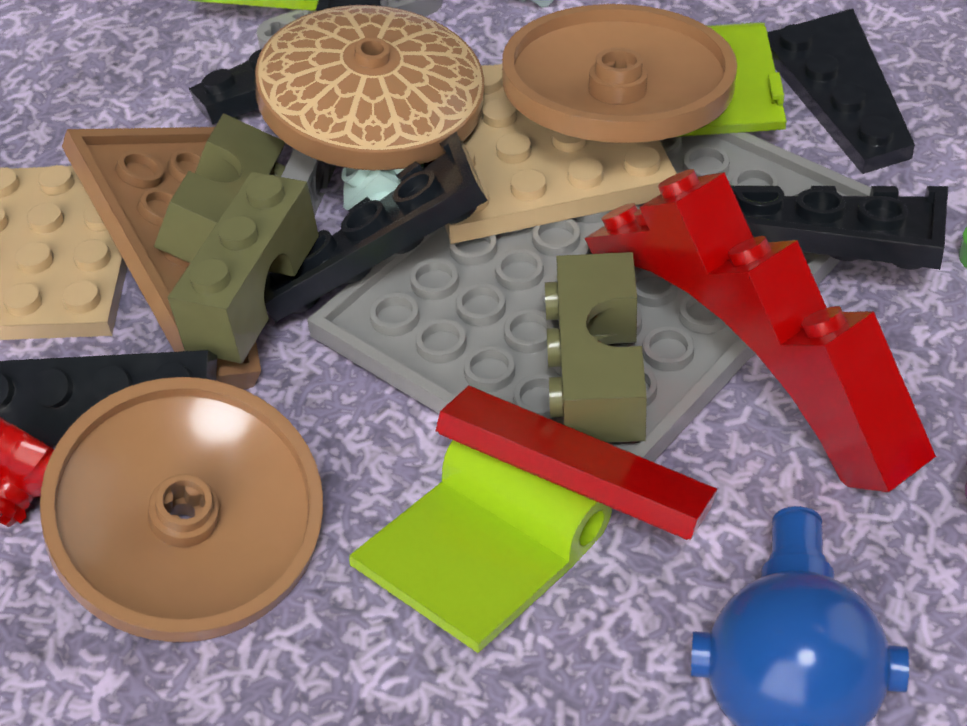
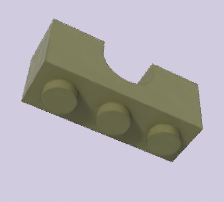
(204, 196)
(222, 290)
(600, 383)

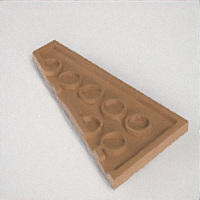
(131, 183)

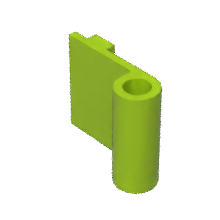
(758, 87)
(481, 545)

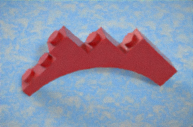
(765, 293)

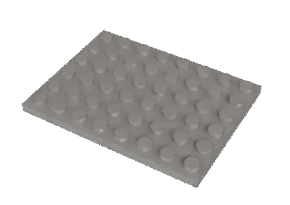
(479, 305)

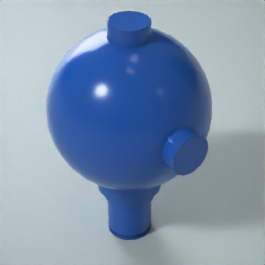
(798, 641)

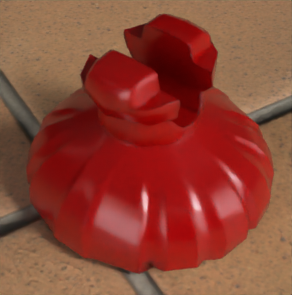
(21, 471)

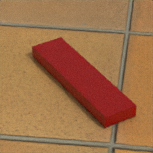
(577, 461)

